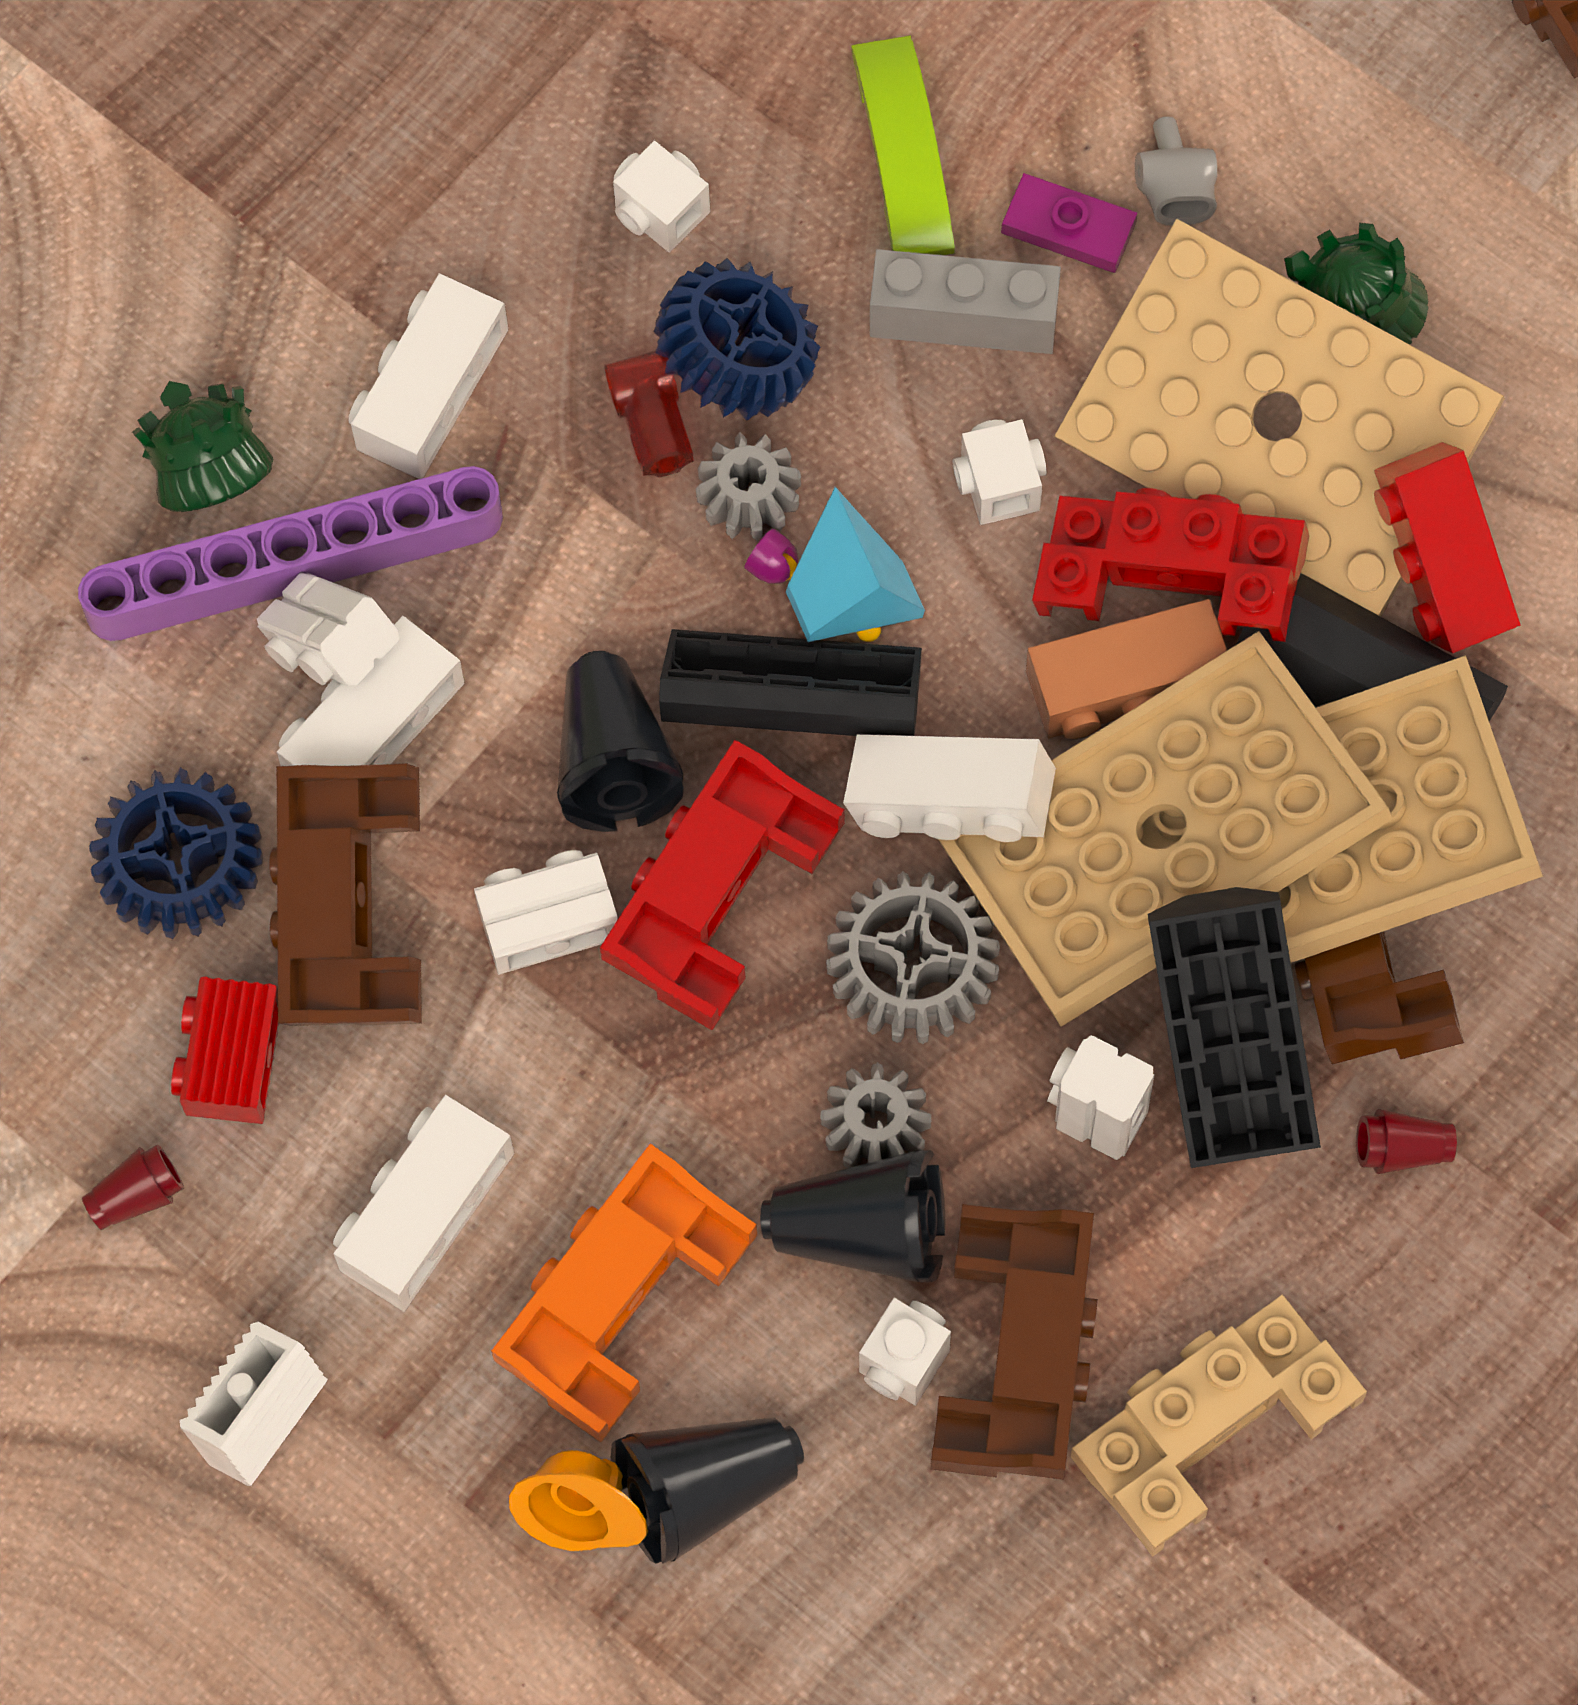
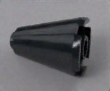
(613, 749)
(864, 1217)
(703, 1478)

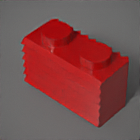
(228, 1050)

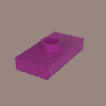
(1069, 223)

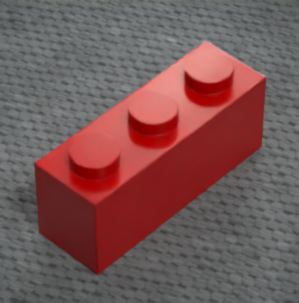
(1445, 548)

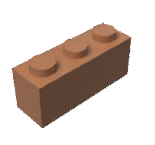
(1118, 667)

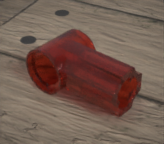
(651, 412)

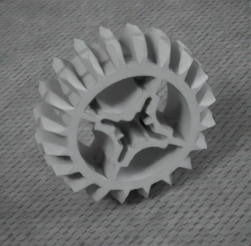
(935, 965)

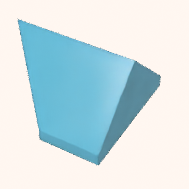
(849, 577)

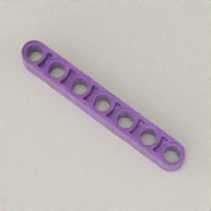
(261, 544)

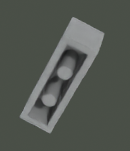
(964, 301)

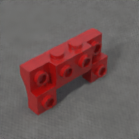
(1175, 547)
(703, 870)

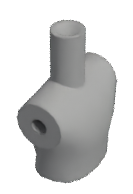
(1177, 178)

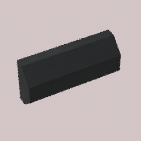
(1345, 649)
(789, 684)
(1233, 1026)

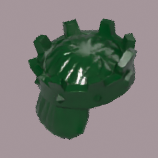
(1365, 279)
(202, 448)

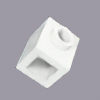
(660, 195)
(1000, 470)
(905, 1350)

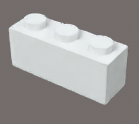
(428, 375)
(382, 712)
(950, 786)
(422, 1201)

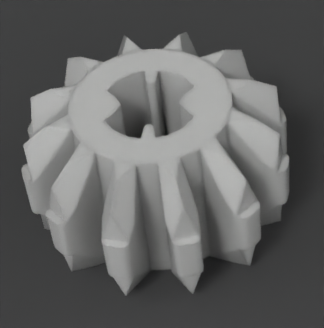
(730, 474)
(873, 1095)

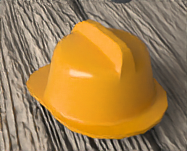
(577, 1504)

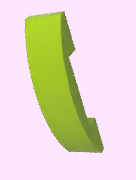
(904, 146)

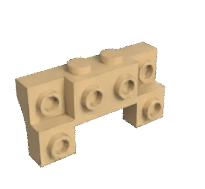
(1202, 1404)

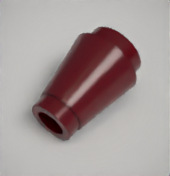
(1403, 1142)
(134, 1188)

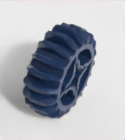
(700, 331)
(151, 857)

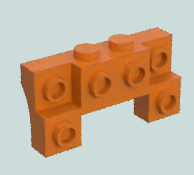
(605, 1278)

